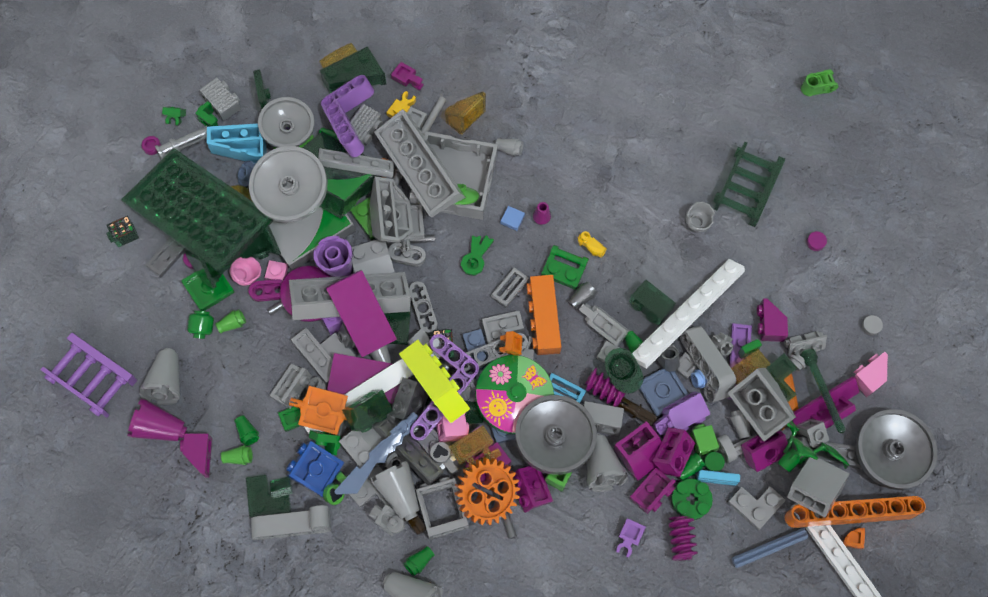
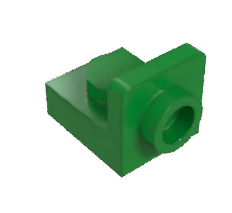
(205, 115)
(326, 439)

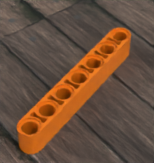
(864, 511)

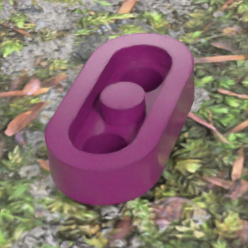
(268, 288)

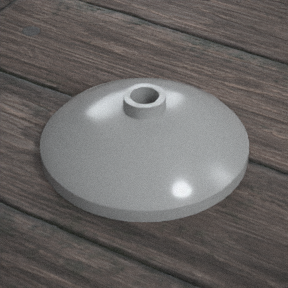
(286, 113)

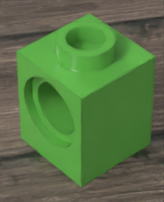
(704, 439)

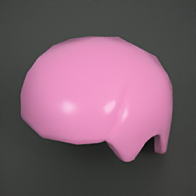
(245, 271)

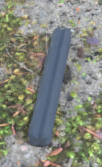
(769, 548)

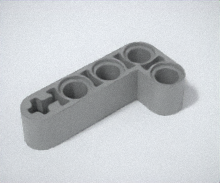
(710, 362)
(292, 524)

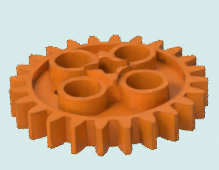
(495, 474)

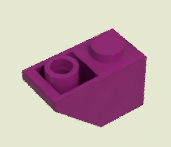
(773, 322)

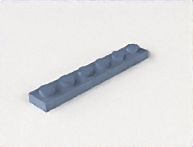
(472, 341)

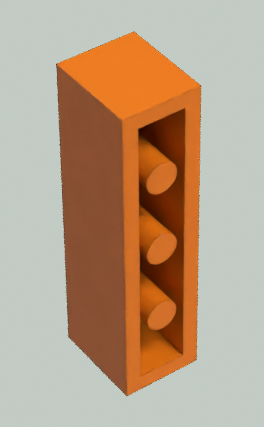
(545, 315)

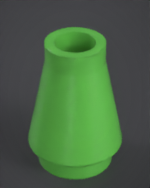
(232, 321)
(240, 455)

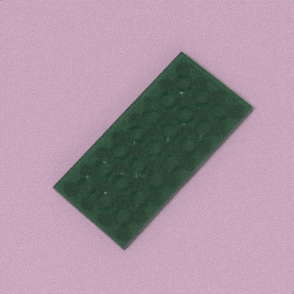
(197, 210)

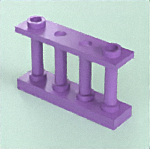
(107, 366)

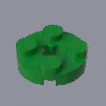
(699, 490)

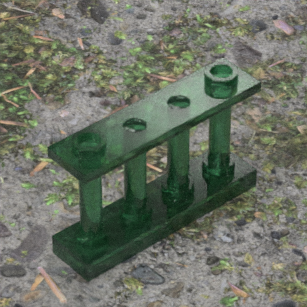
(760, 197)

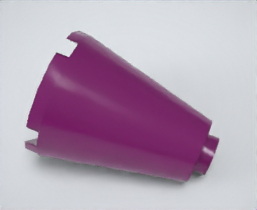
(155, 423)

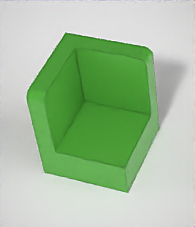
(558, 481)

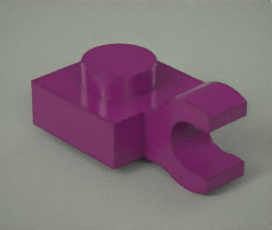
(405, 74)

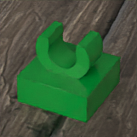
(173, 112)

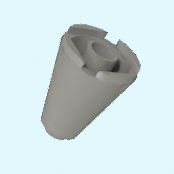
(163, 379)
(604, 467)
(398, 490)
(405, 586)

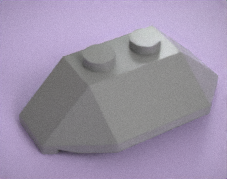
(389, 211)

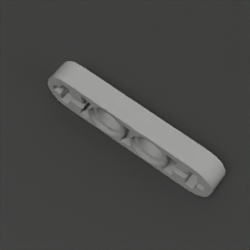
(490, 350)

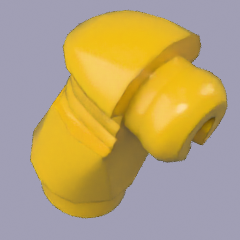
(591, 244)

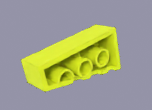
(435, 380)

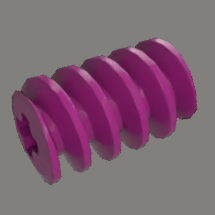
(604, 387)
(682, 538)

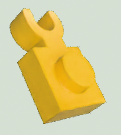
(399, 105)

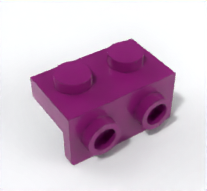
(651, 491)

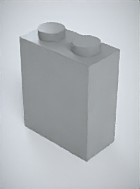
(818, 486)

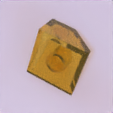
(465, 112)

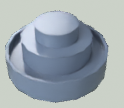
(245, 172)

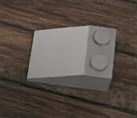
(372, 258)
(762, 403)
(361, 444)

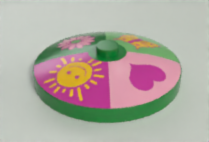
(508, 388)

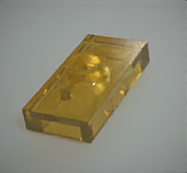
(749, 365)

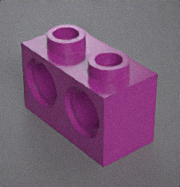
(674, 452)

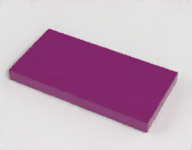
(361, 313)
(351, 371)

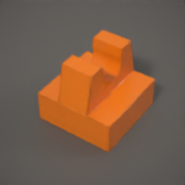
(513, 343)

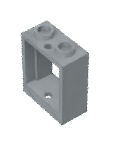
(447, 528)

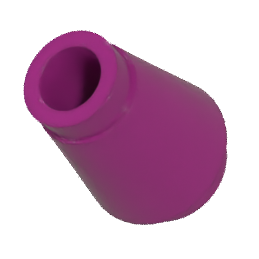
(542, 213)

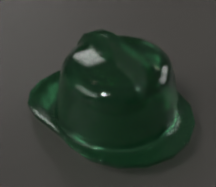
(623, 370)

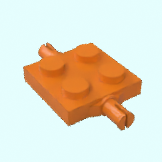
(321, 409)

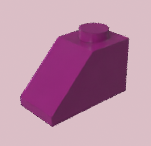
(198, 451)

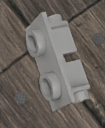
(813, 340)

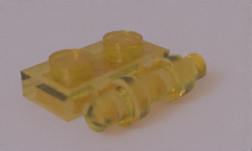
(471, 445)

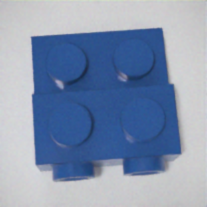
(314, 467)

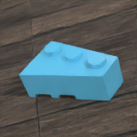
(237, 142)

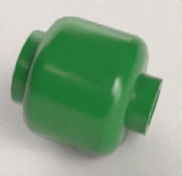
(200, 324)

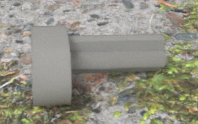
(728, 450)

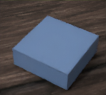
(512, 218)

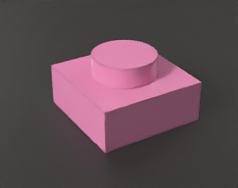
(276, 270)

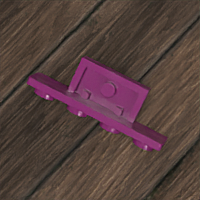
(818, 410)

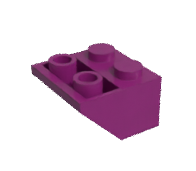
(639, 450)

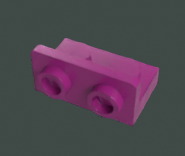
(533, 488)

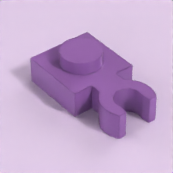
(631, 534)

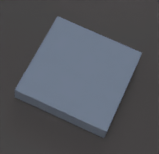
(661, 390)

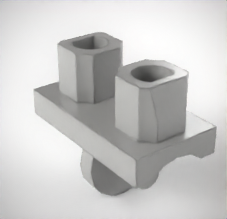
(387, 519)

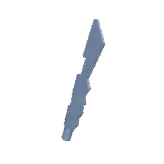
(358, 476)

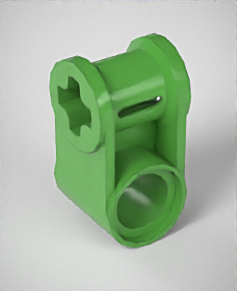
(822, 83)

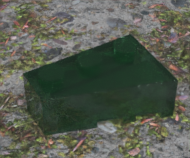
(348, 68)

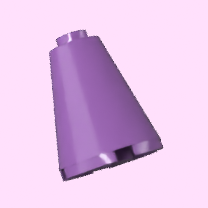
(334, 256)

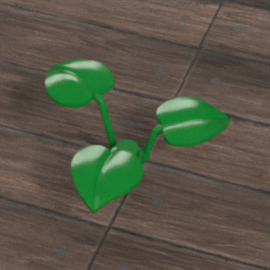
(792, 457)

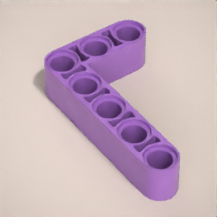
(341, 101)
(459, 374)

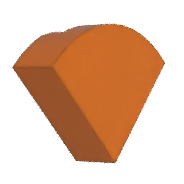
(855, 538)

